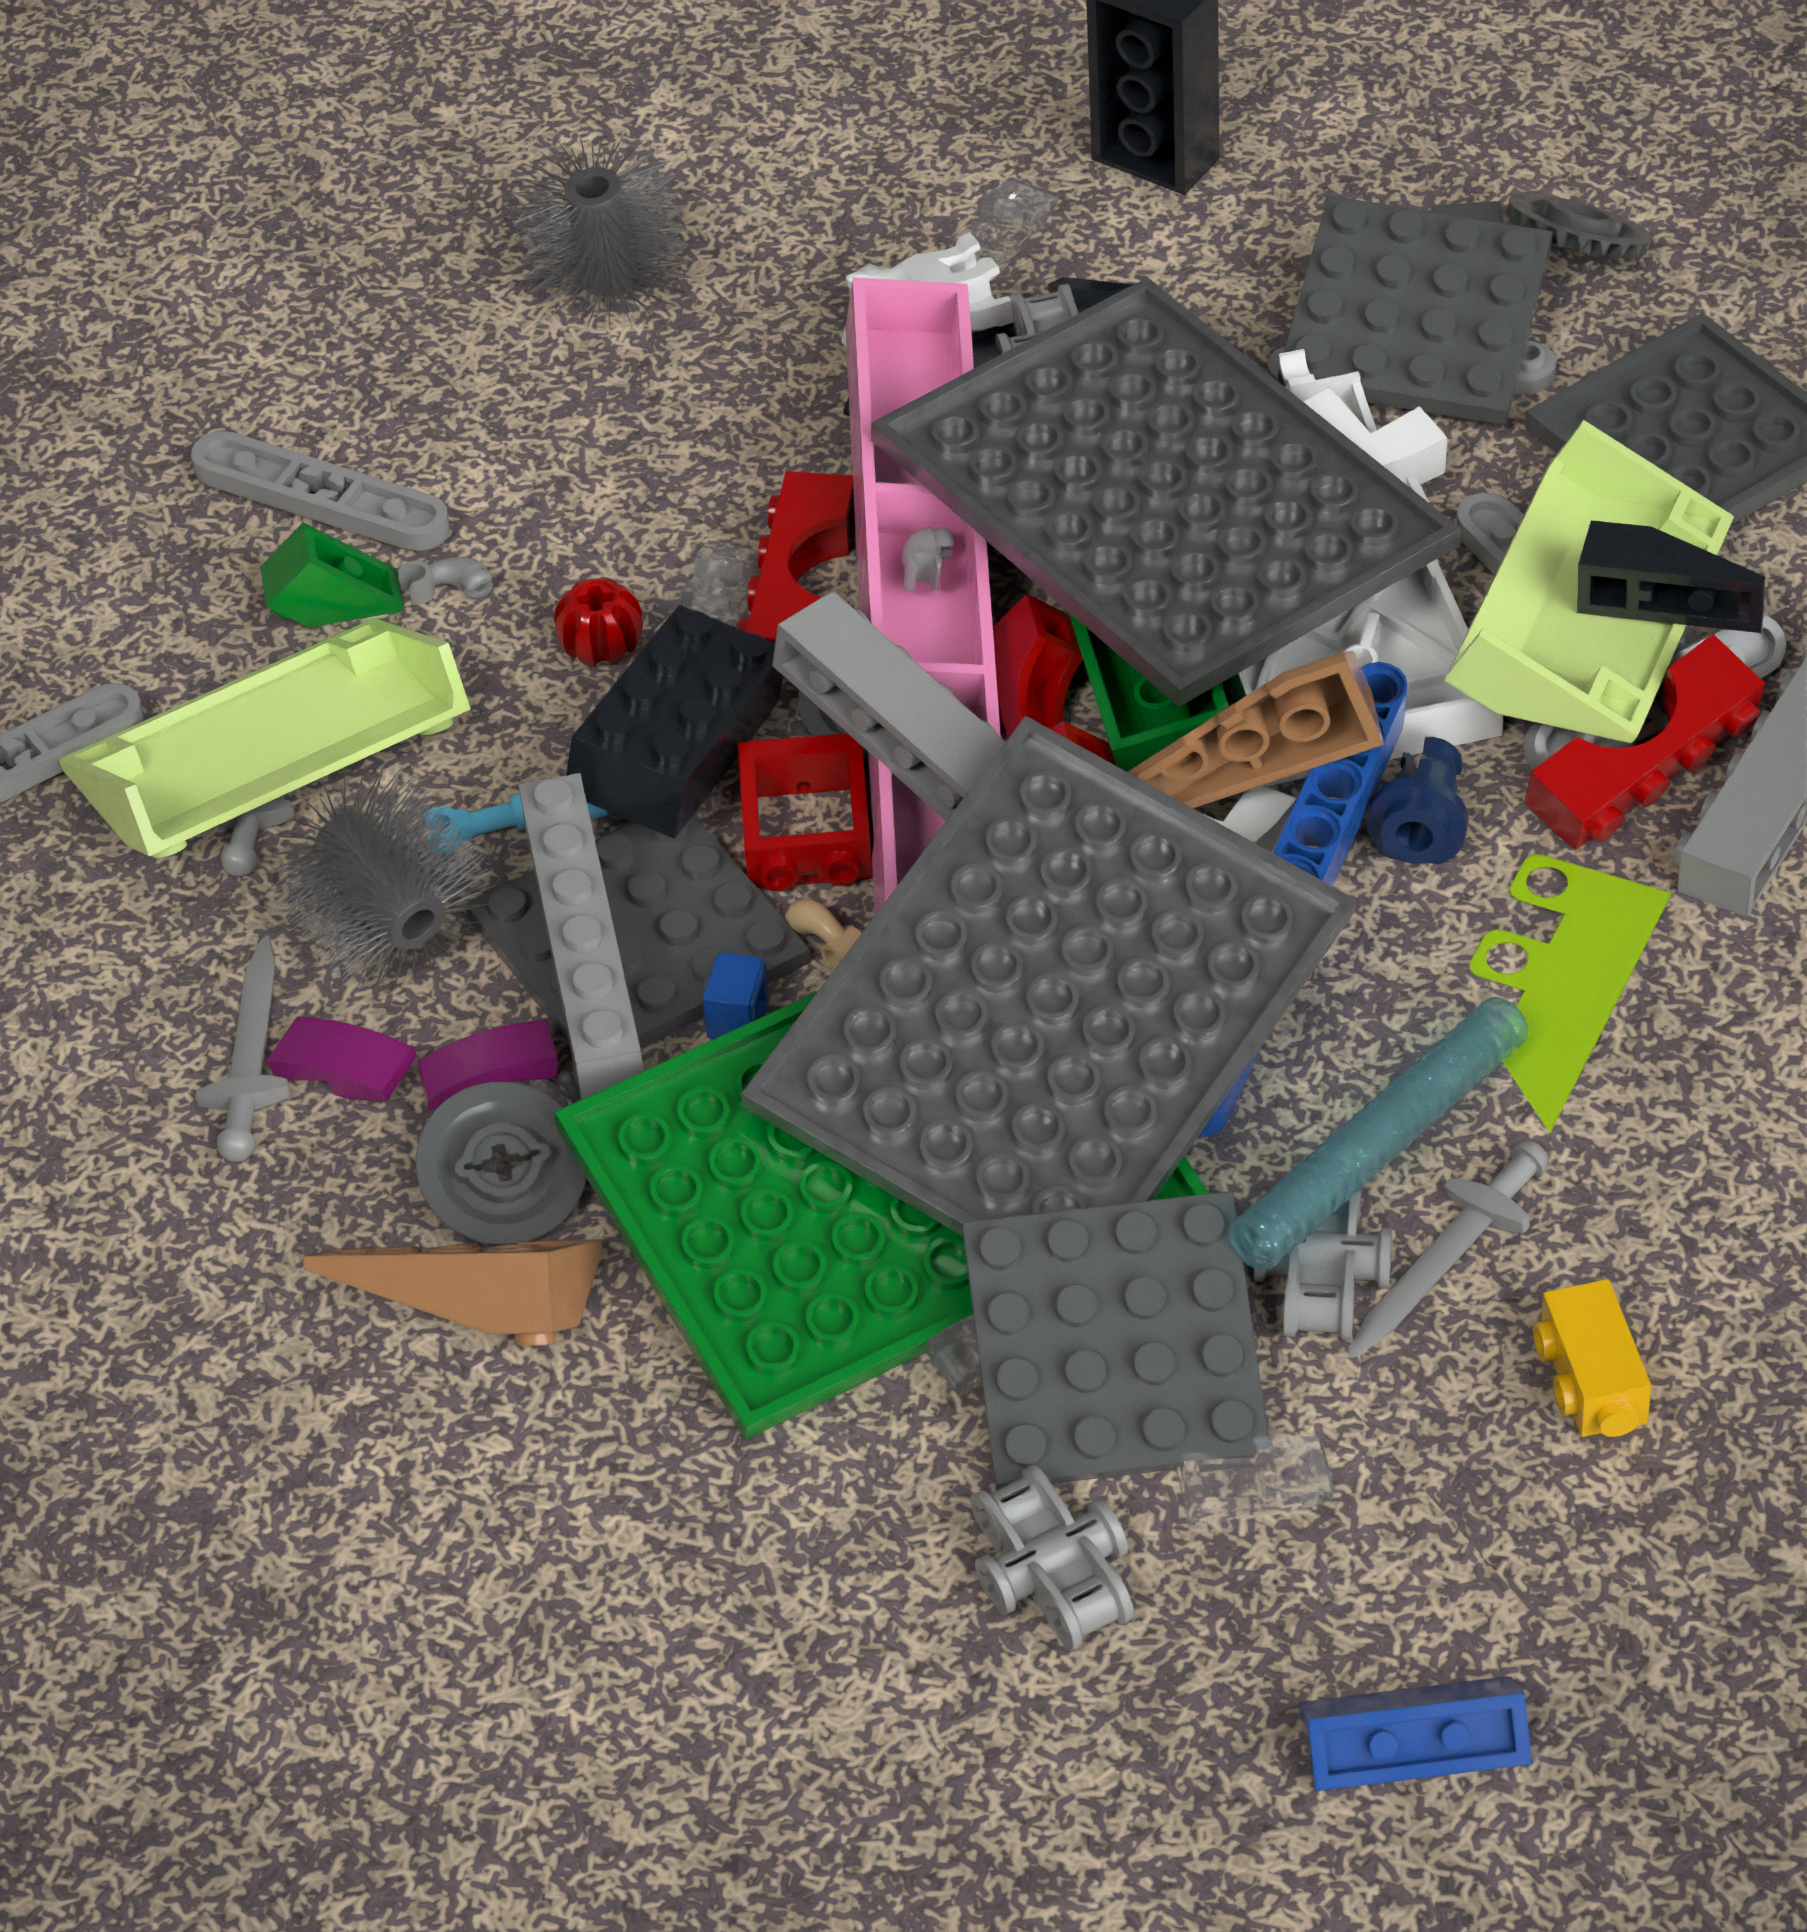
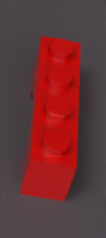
(808, 526)
(1034, 668)
(1591, 787)

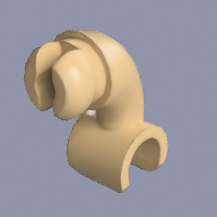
(812, 917)

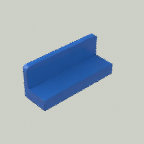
(1416, 1733)

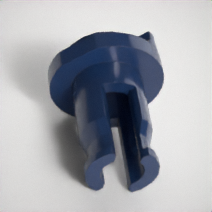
(1419, 812)

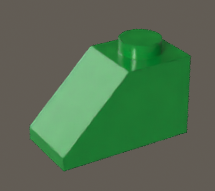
(327, 581)

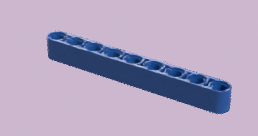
(1334, 822)

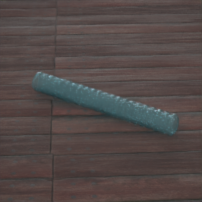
(1377, 1134)

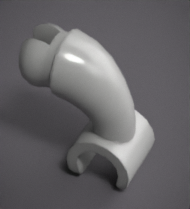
(923, 556)
(460, 572)

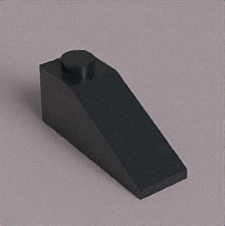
(1664, 579)

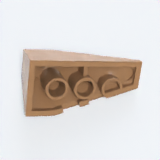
(1271, 734)
(507, 1290)

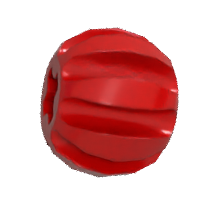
(598, 621)

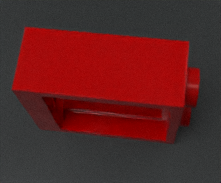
(804, 767)

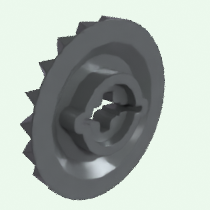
(1580, 226)
(461, 1142)

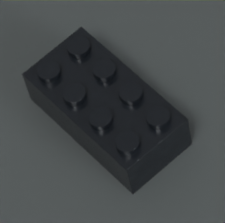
(1154, 88)
(675, 721)

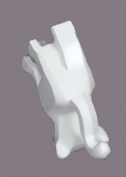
(951, 266)

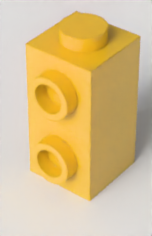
(1594, 1359)

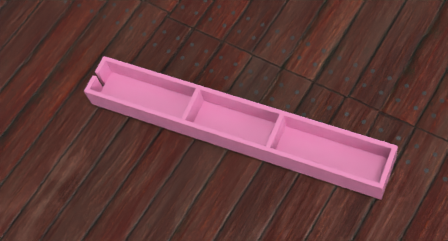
(898, 348)

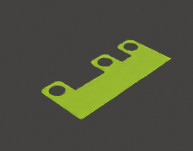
(1573, 978)

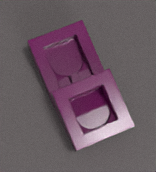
(495, 1055)
(346, 1056)

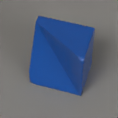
(734, 993)

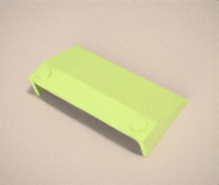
(1529, 645)
(268, 734)

